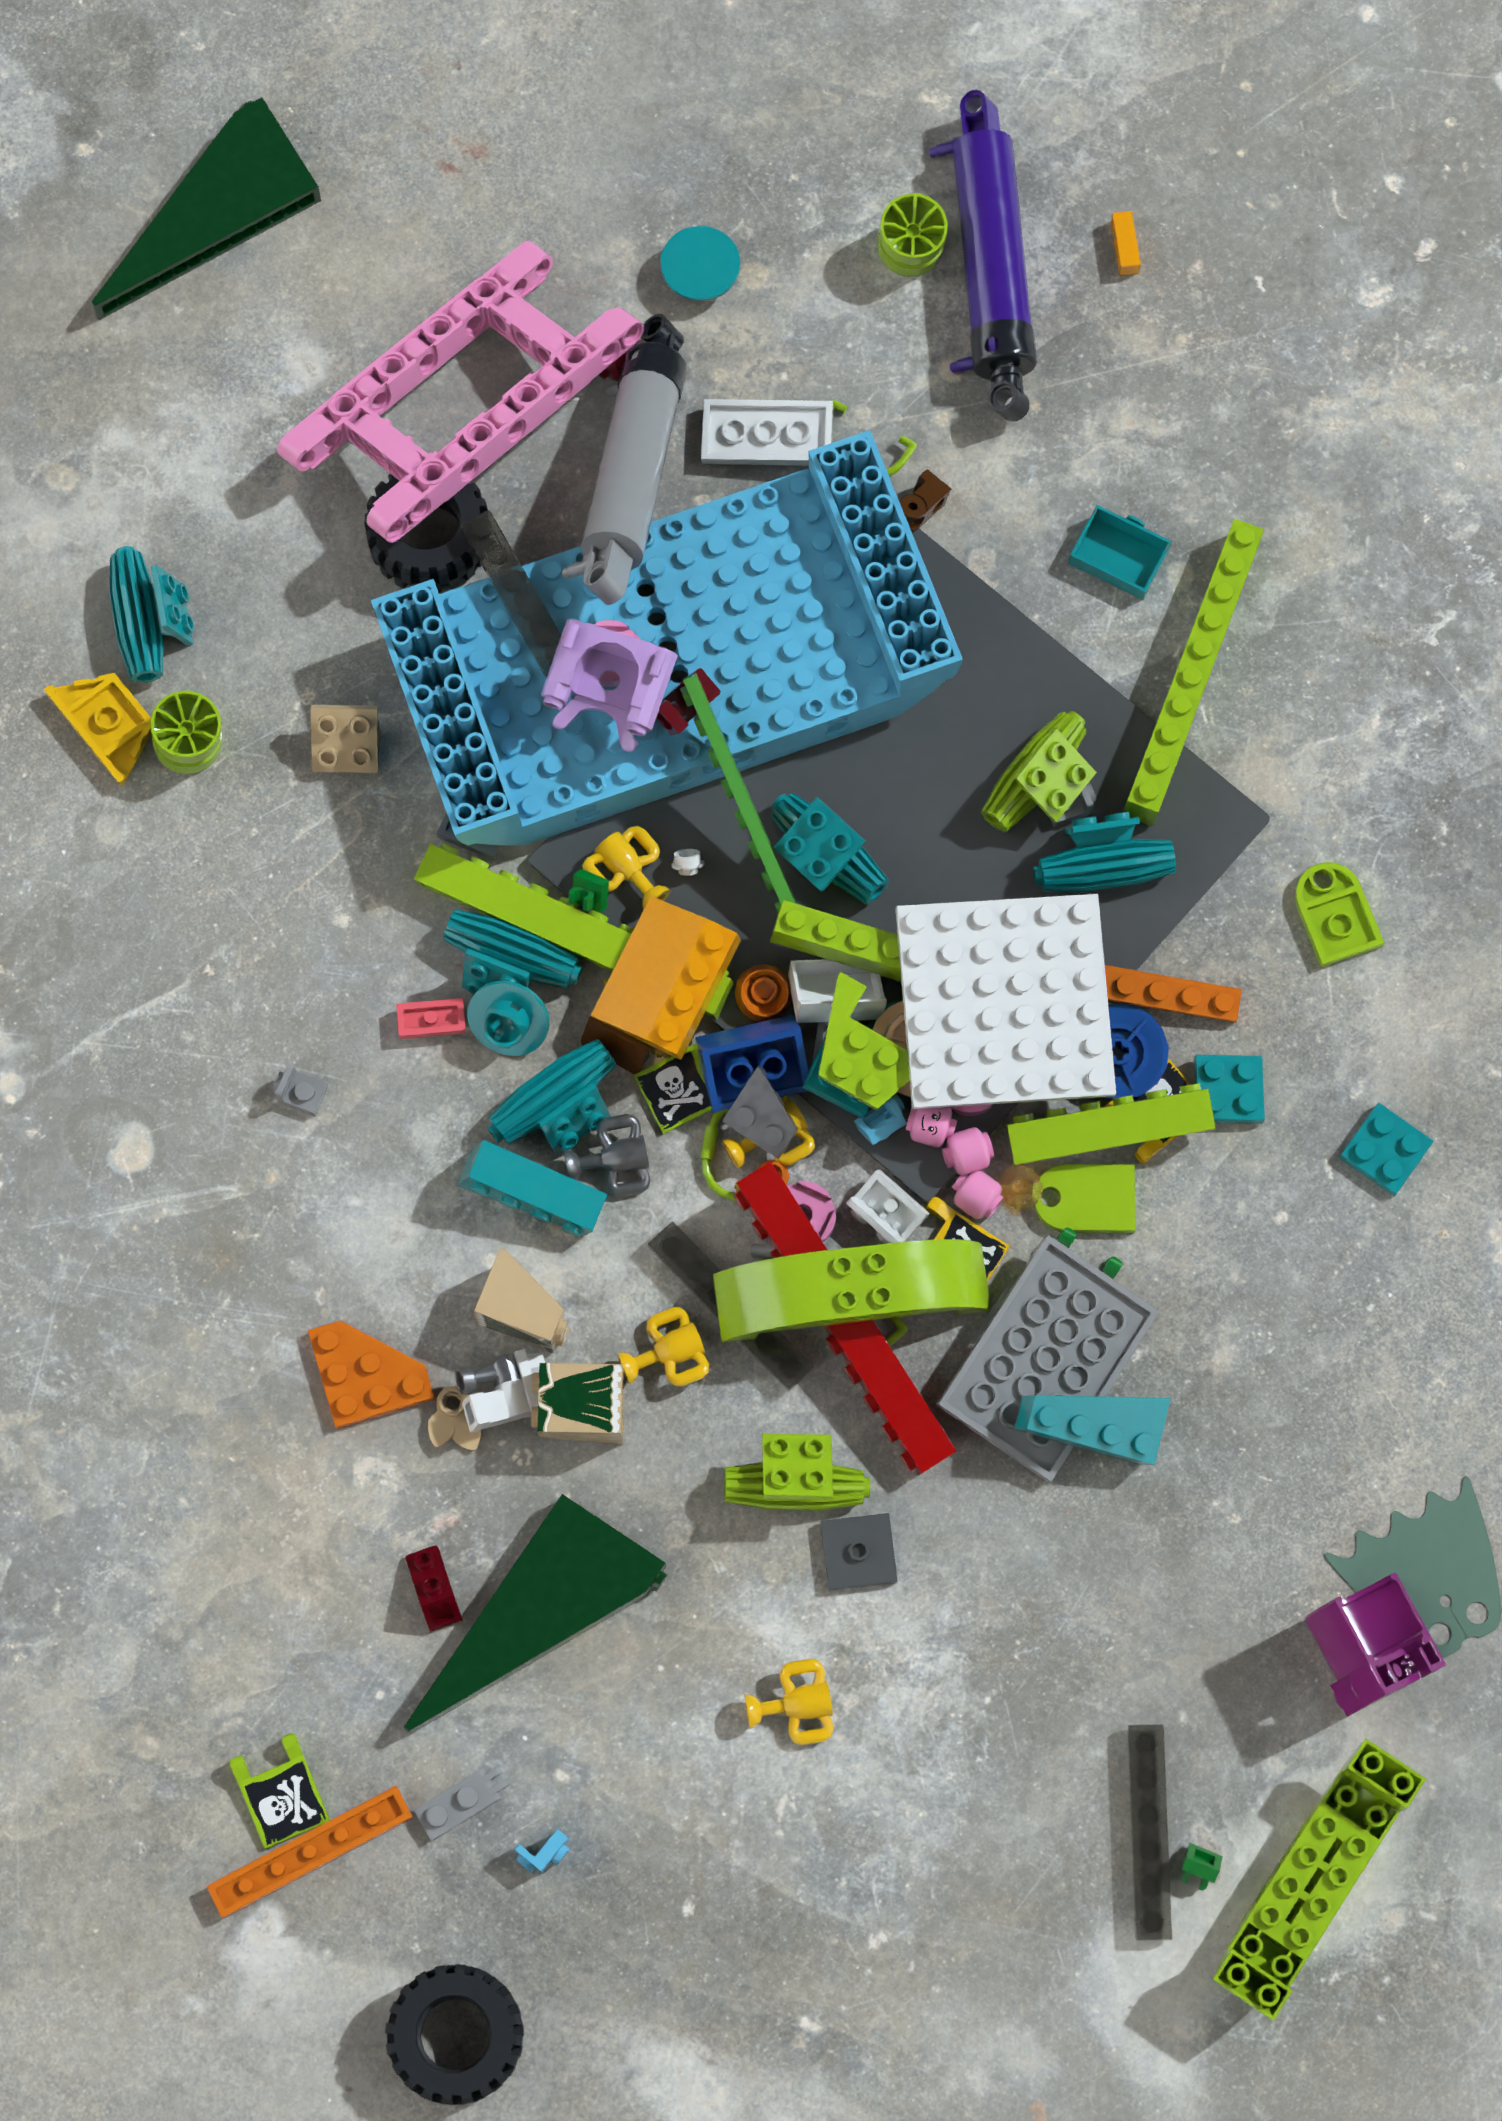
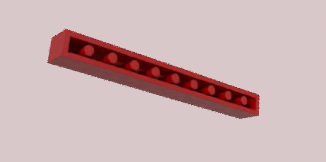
(860, 1343)

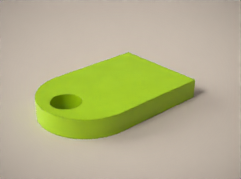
(1336, 916)
(1091, 1198)

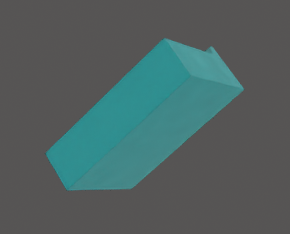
(1120, 551)

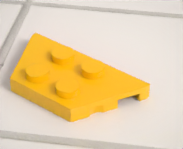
(106, 720)

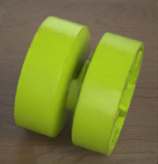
(912, 235)
(186, 732)

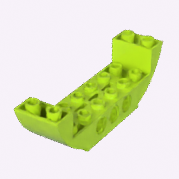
(1315, 1877)

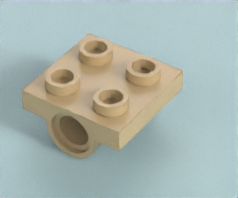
(345, 738)

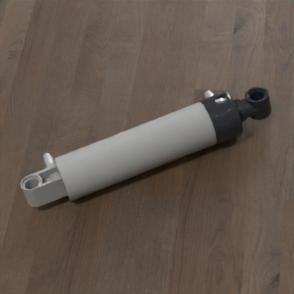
(632, 460)

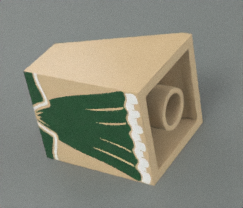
(520, 1306)
(579, 1402)

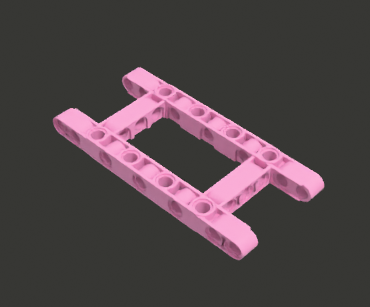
(435, 477)

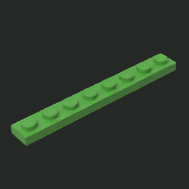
(735, 787)

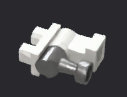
(512, 1394)

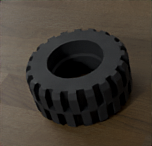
(444, 563)
(406, 2024)

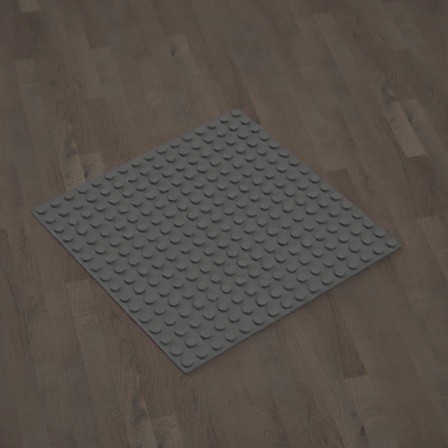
(918, 802)

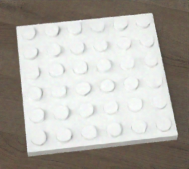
(1005, 1001)

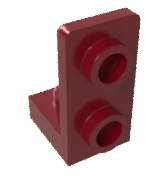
(673, 709)
(433, 1588)

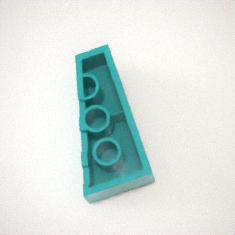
(532, 1188)
(1106, 1425)

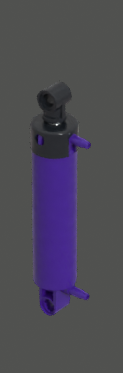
(993, 256)

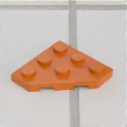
(365, 1375)

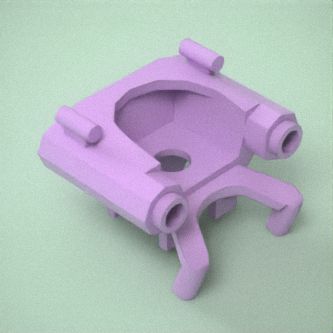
(590, 651)

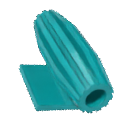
(146, 612)
(826, 848)
(1105, 857)
(507, 953)
(557, 1100)

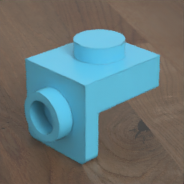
(882, 1123)
(552, 1851)

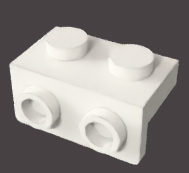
(887, 1209)

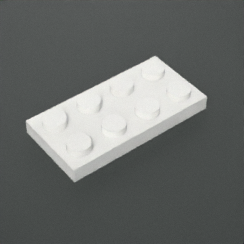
(764, 431)

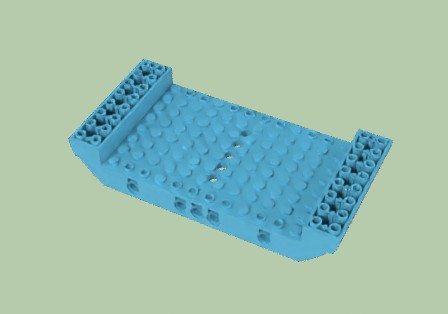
(784, 594)

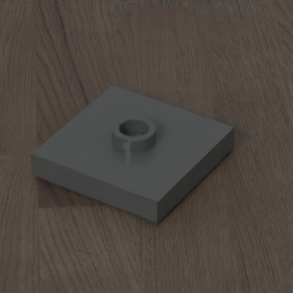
(858, 1551)

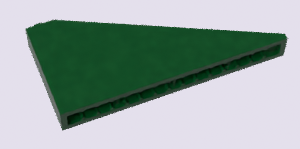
(231, 194)
(559, 1588)

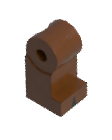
(927, 499)

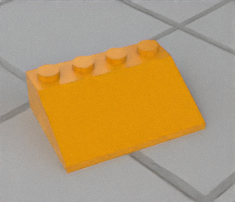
(666, 976)

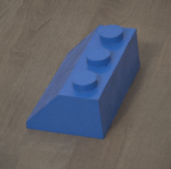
(734, 1054)

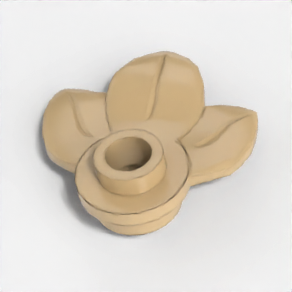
(451, 1423)

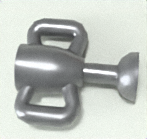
(615, 1157)

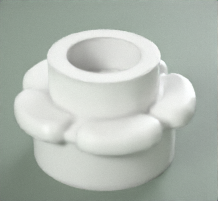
(687, 861)

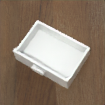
(814, 987)

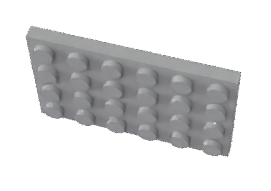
(1053, 1335)

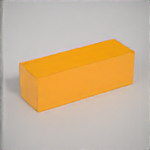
(1125, 243)

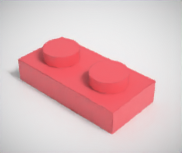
(431, 1018)

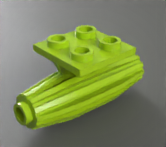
(1043, 774)
(795, 1476)

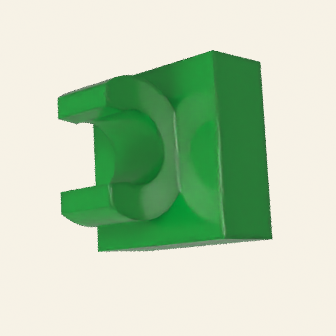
(589, 891)
(1202, 1864)

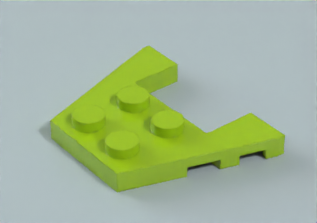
(858, 1057)

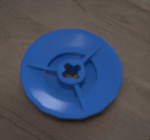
(1144, 1046)

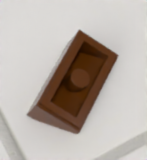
(626, 1050)

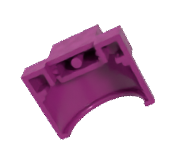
(1373, 1643)

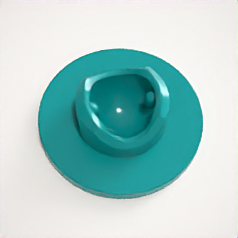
(700, 263)
(508, 1018)

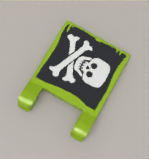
(675, 1090)
(282, 1798)

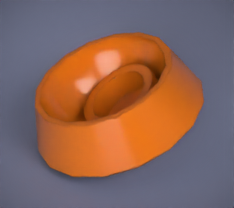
(759, 983)

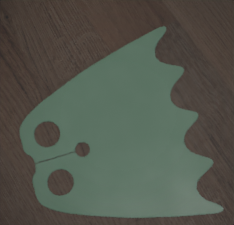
(1434, 1557)

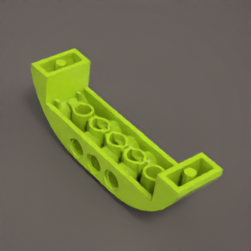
(851, 1286)

